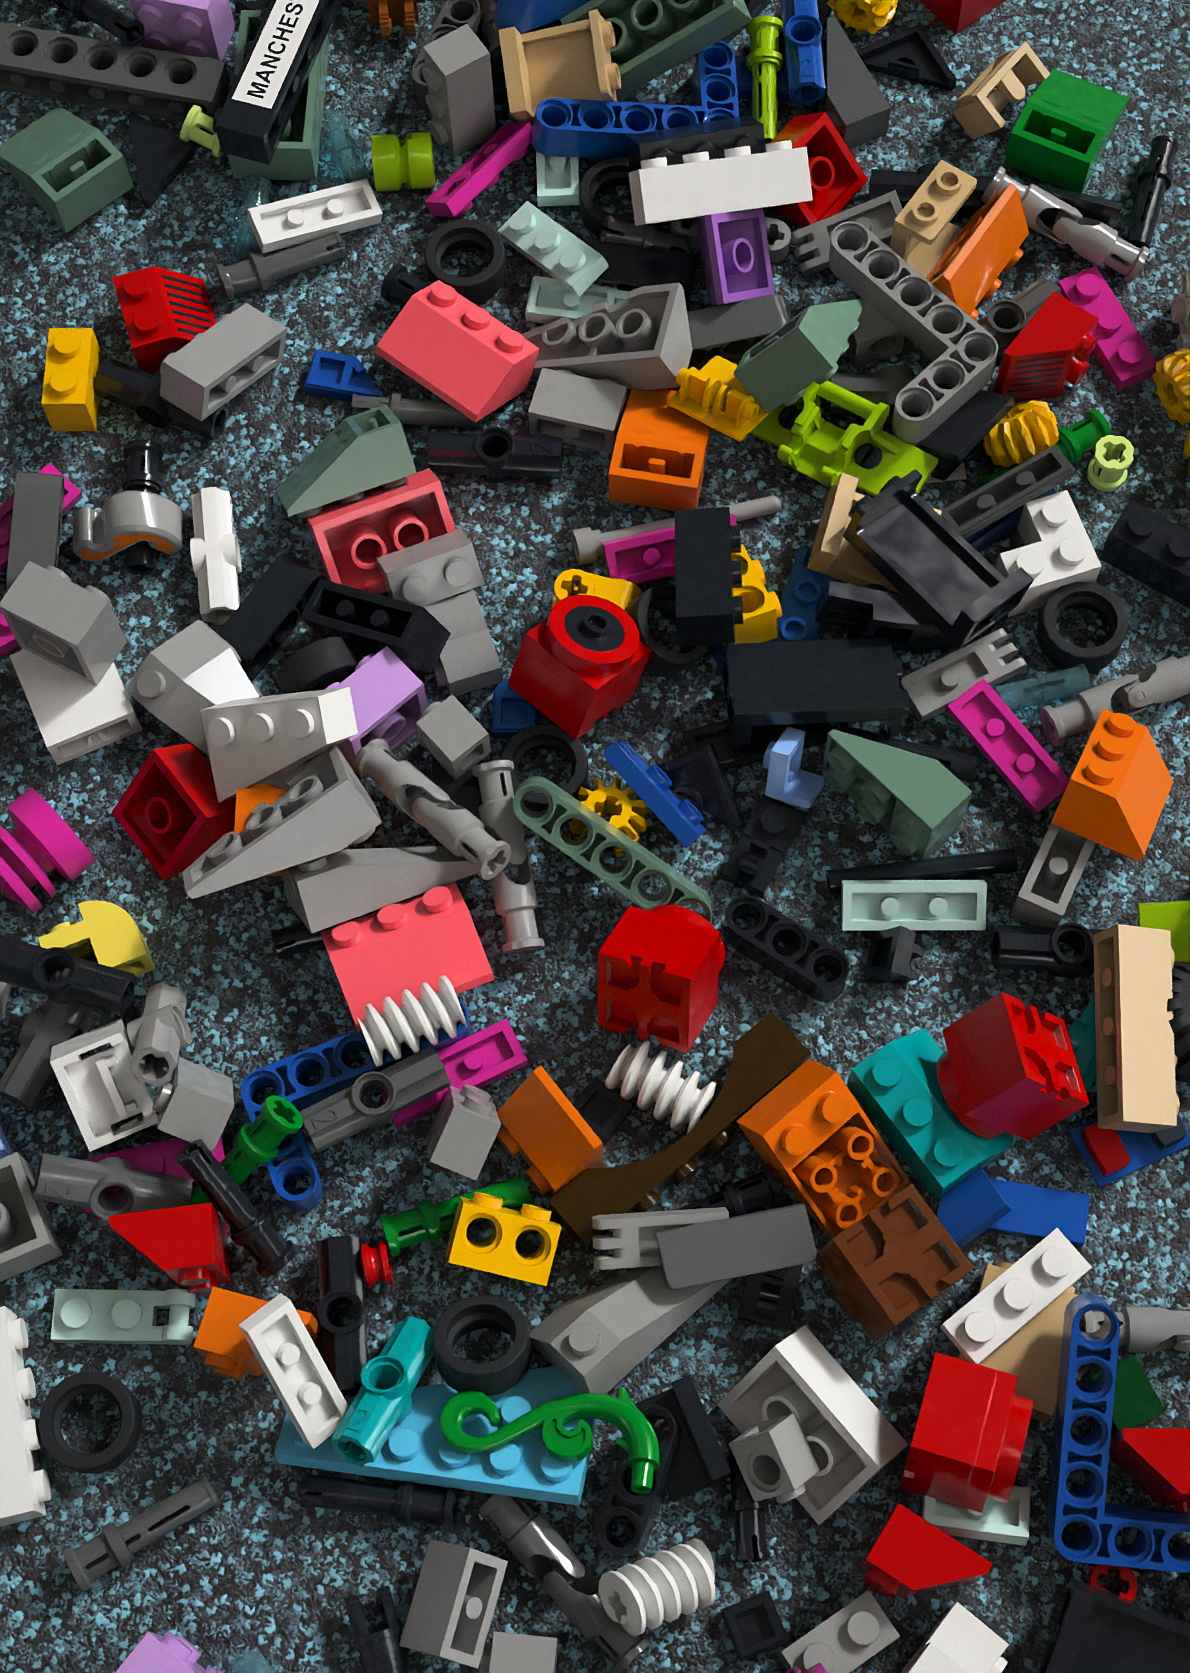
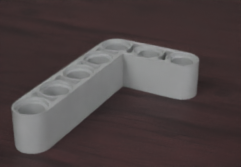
(919, 325)

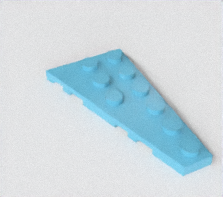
(421, 1455)

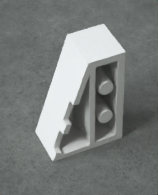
(272, 734)

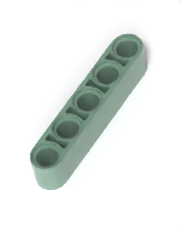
(600, 836)

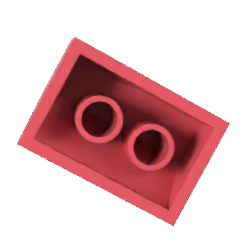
(458, 351)
(378, 524)
(405, 948)

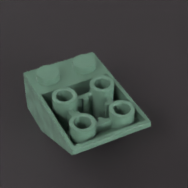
(66, 167)
(799, 353)
(353, 458)
(898, 789)

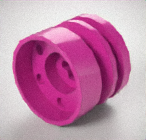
(36, 848)

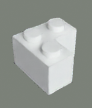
(1053, 550)
(959, 1646)

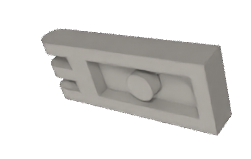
(875, 215)
(949, 677)
(635, 1237)

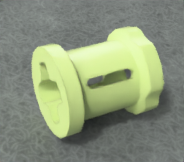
(192, 131)
(1113, 468)

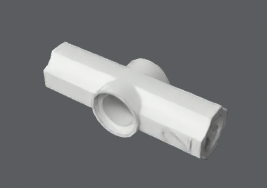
(215, 555)

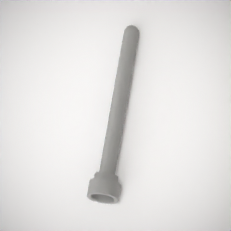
(588, 542)

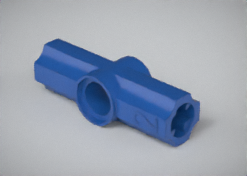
(803, 50)

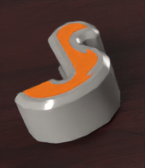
(125, 521)

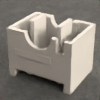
(102, 1087)

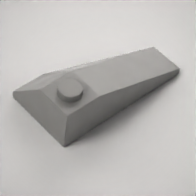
(630, 342)
(189, 675)
(311, 820)
(367, 879)
(615, 1326)

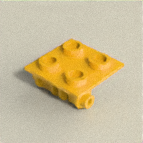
(717, 399)

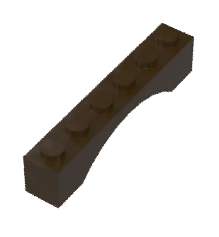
(758, 1065)

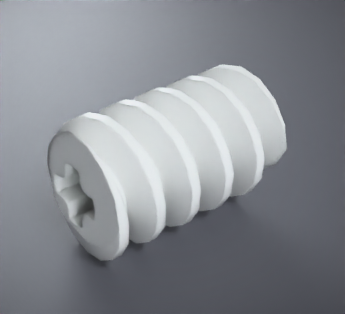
(411, 1020)
(660, 1086)
(659, 1587)

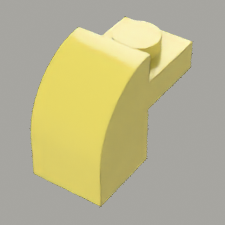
(106, 933)

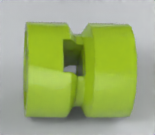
(403, 161)

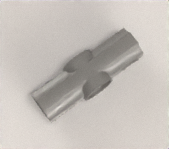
(159, 1034)

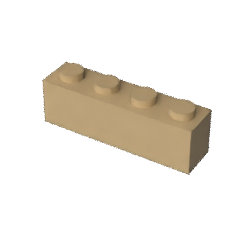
(1134, 1029)

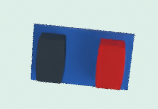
(1117, 1153)

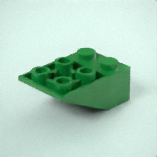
(1064, 130)

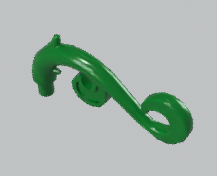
(553, 1415)

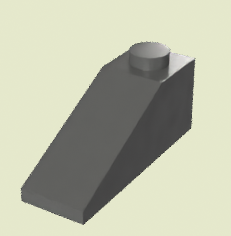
(850, 91)

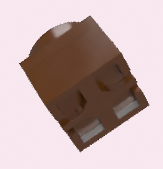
(892, 1263)

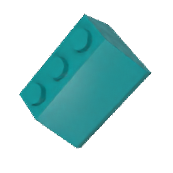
(906, 1102)

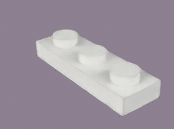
(314, 215)
(1015, 1297)
(295, 1369)

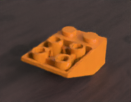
(658, 454)
(823, 1147)

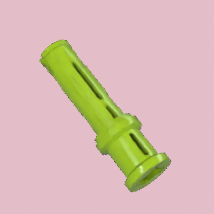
(764, 64)

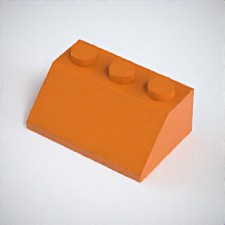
(981, 252)
(1116, 787)

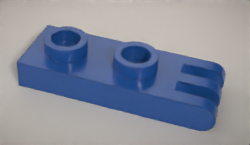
(800, 601)
(653, 788)

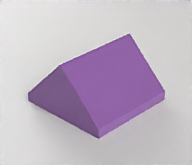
(735, 256)

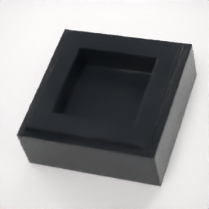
(602, 1109)
(754, 1626)

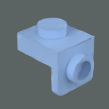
(785, 777)

